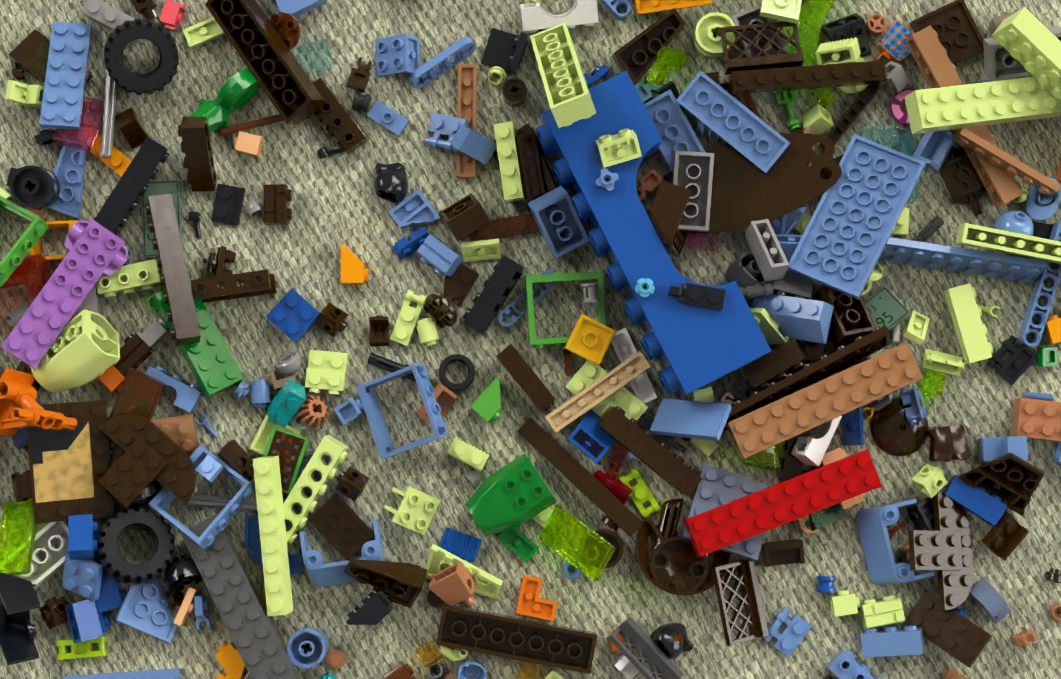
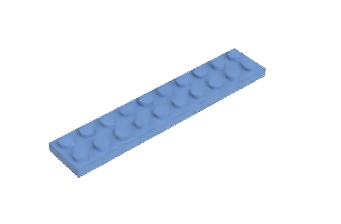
(963, 260)

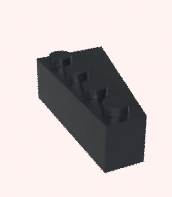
(493, 295)

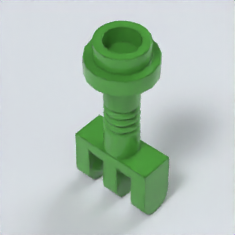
(793, 124)

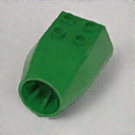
(509, 497)

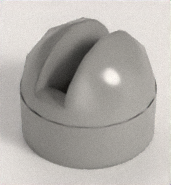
(254, 206)
(474, 477)

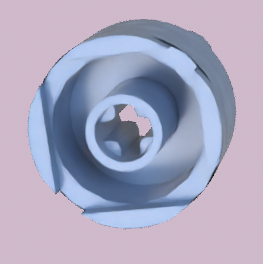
(298, 652)

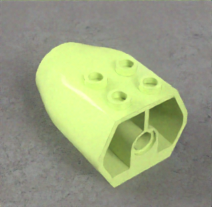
(79, 353)

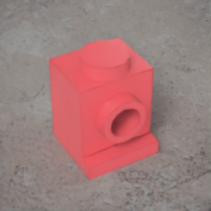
(172, 15)

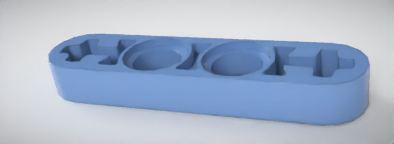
(464, 46)
(521, 296)

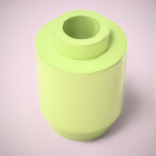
(427, 332)

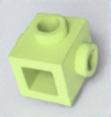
(929, 480)

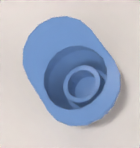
(1040, 205)

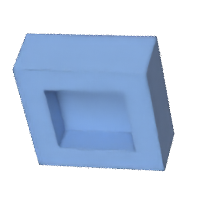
(209, 468)

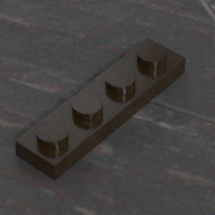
(530, 166)

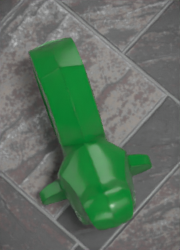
(231, 97)

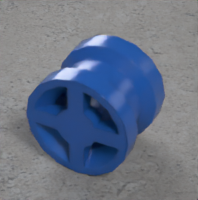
(826, 584)

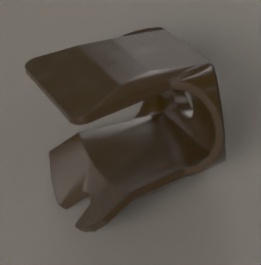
(948, 443)

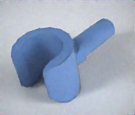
(206, 424)

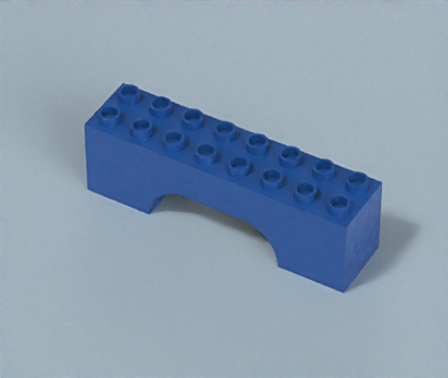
(689, 339)

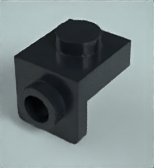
(45, 137)

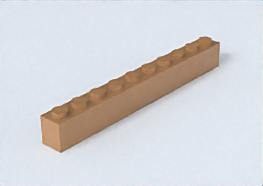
(939, 73)

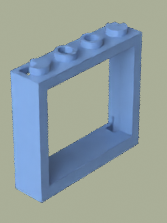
(376, 418)
(165, 497)

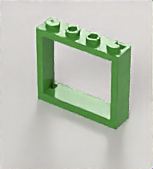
(25, 242)
(529, 279)

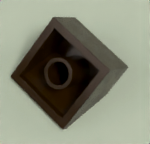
(465, 217)

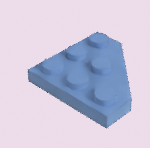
(148, 611)

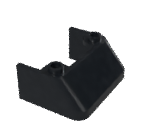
(16, 631)

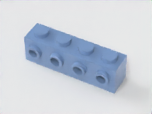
(846, 667)

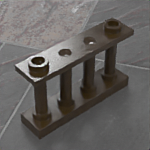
(234, 286)

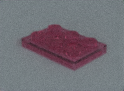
(90, 124)

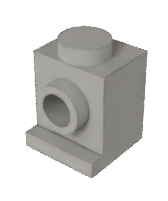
(895, 77)
(154, 332)

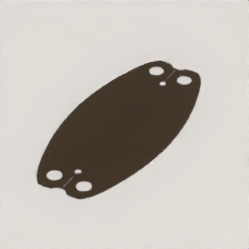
(747, 194)

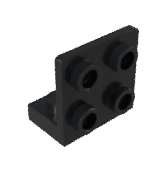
(848, 27)
(505, 50)

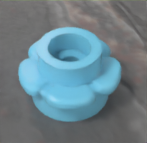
(644, 282)

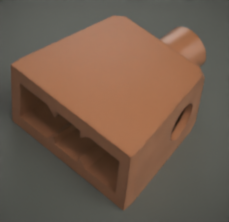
(454, 585)

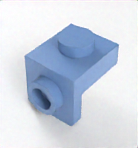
(349, 410)

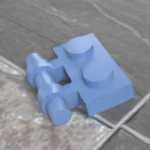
(443, 125)
(791, 635)

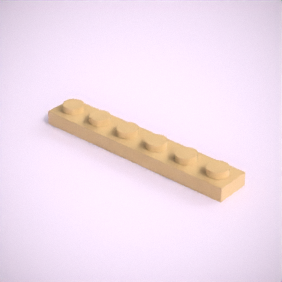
(598, 391)

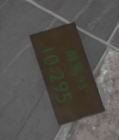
(33, 55)

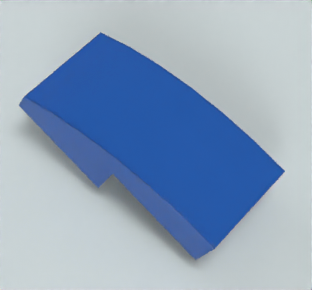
(597, 74)

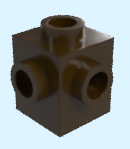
(332, 320)
(351, 483)
(54, 612)

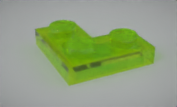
(666, 59)

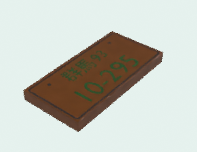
(138, 395)

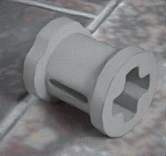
(589, 292)

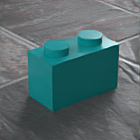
(286, 403)

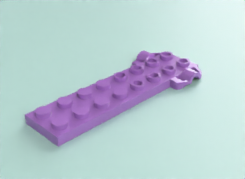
(90, 254)

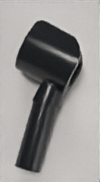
(323, 152)
(194, 217)

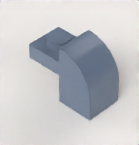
(989, 600)

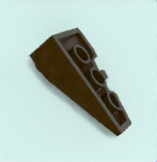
(396, 579)

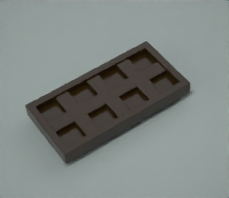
(948, 630)

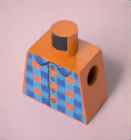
(893, 45)

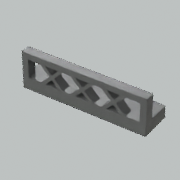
(647, 652)

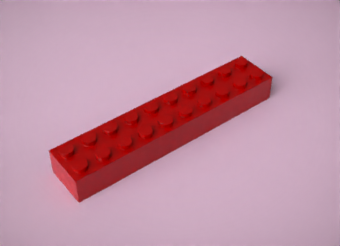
(782, 503)

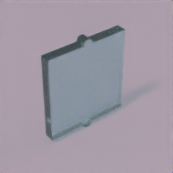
(314, 57)

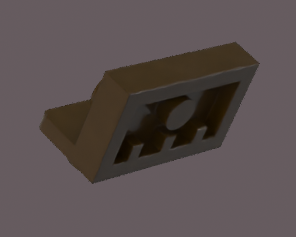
(1004, 536)

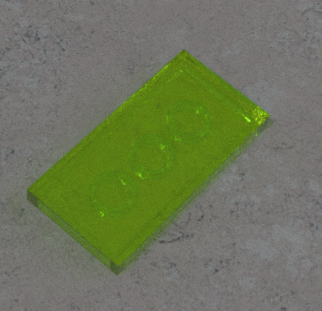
(17, 538)
(577, 543)

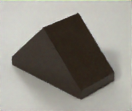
(131, 128)

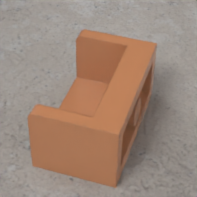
(443, 397)

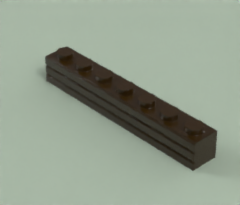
(852, 113)

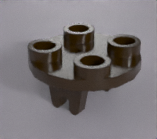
(441, 309)

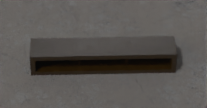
(649, 451)

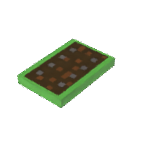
(291, 453)

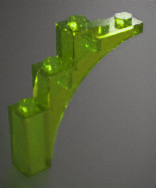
(812, 15)

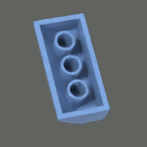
(798, 317)

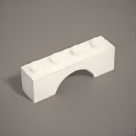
(536, 18)
(812, 448)

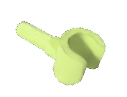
(988, 310)

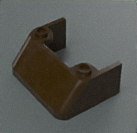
(667, 213)

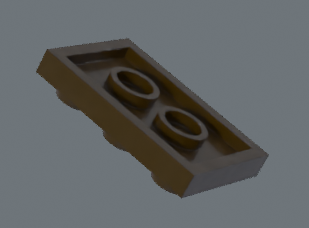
(341, 526)

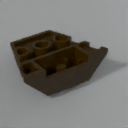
(1007, 478)

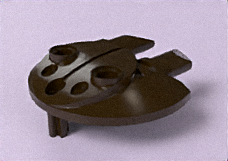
(678, 555)

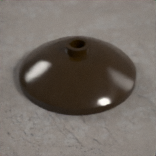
(889, 437)

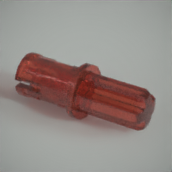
(616, 462)

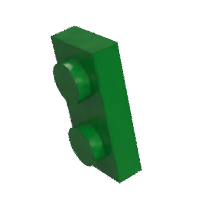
(518, 543)

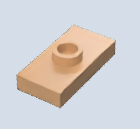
(187, 606)

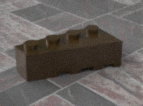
(643, 49)

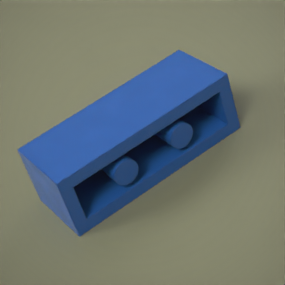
(976, 500)

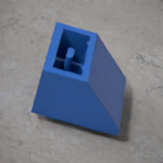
(591, 438)

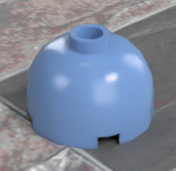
(1015, 222)

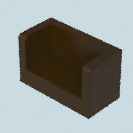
(783, 552)

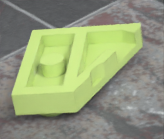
(768, 327)

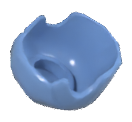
(471, 667)

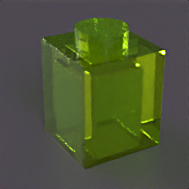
(932, 383)

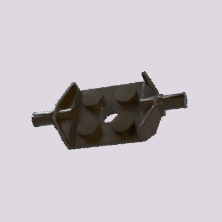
(961, 191)

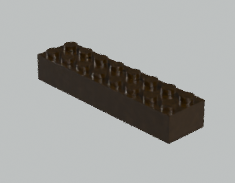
(267, 58)
(517, 638)

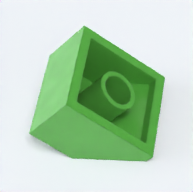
(489, 402)

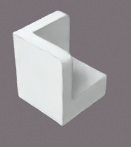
(626, 667)

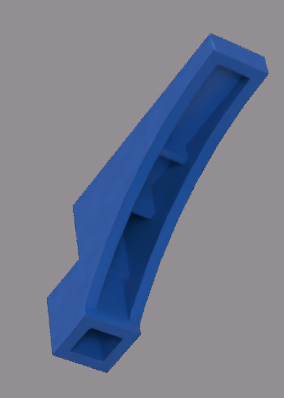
(110, 596)

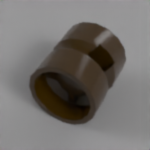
(514, 92)

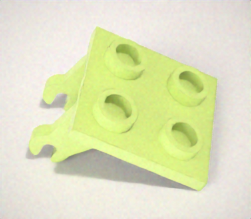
(415, 509)

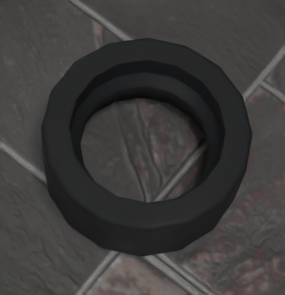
(442, 372)

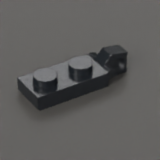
(699, 295)

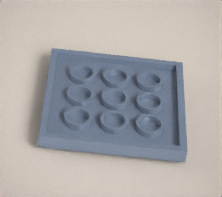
(721, 488)

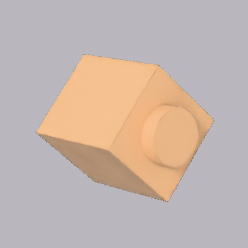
(248, 144)

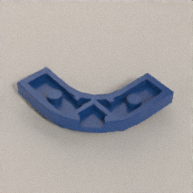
(253, 545)

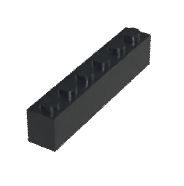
(132, 185)

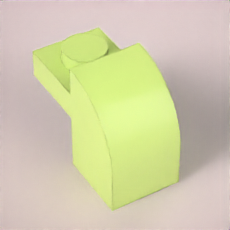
(24, 94)

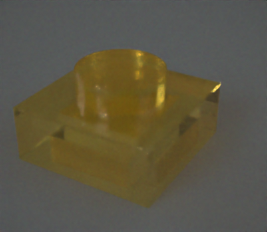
(428, 654)
(529, 670)

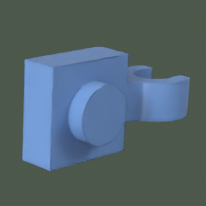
(201, 607)

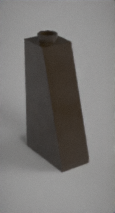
(526, 378)

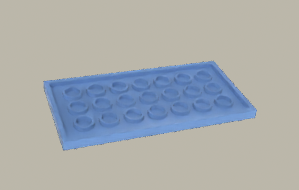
(856, 216)

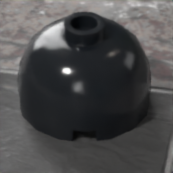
(181, 573)

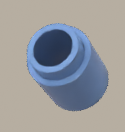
(260, 393)

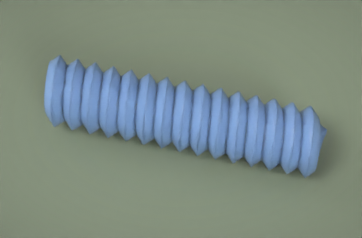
(1040, 396)

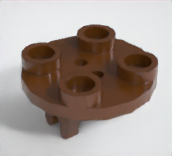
(289, 26)

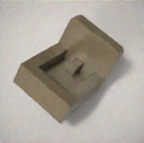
(278, 384)

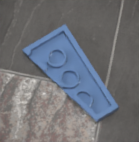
(70, 174)

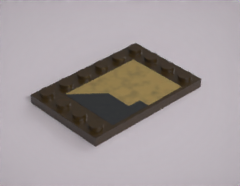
(69, 465)

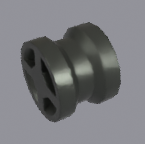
(361, 102)

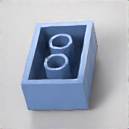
(558, 222)

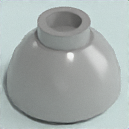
(289, 364)

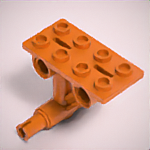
(17, 392)

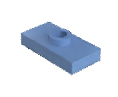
(388, 118)

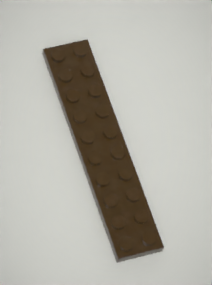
(811, 374)

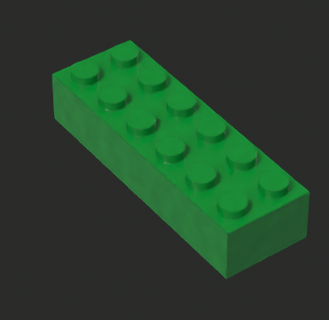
(210, 358)

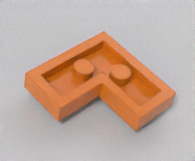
(530, 603)

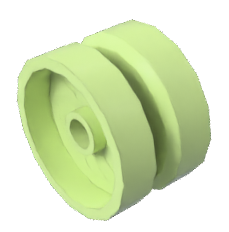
(706, 27)

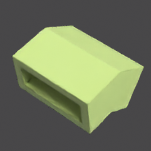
(706, 446)

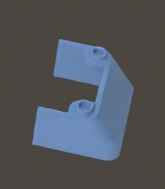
(877, 547)
(333, 573)

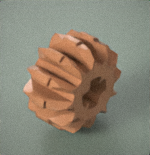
(313, 412)

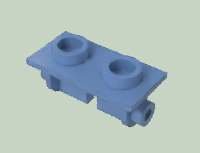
(915, 412)

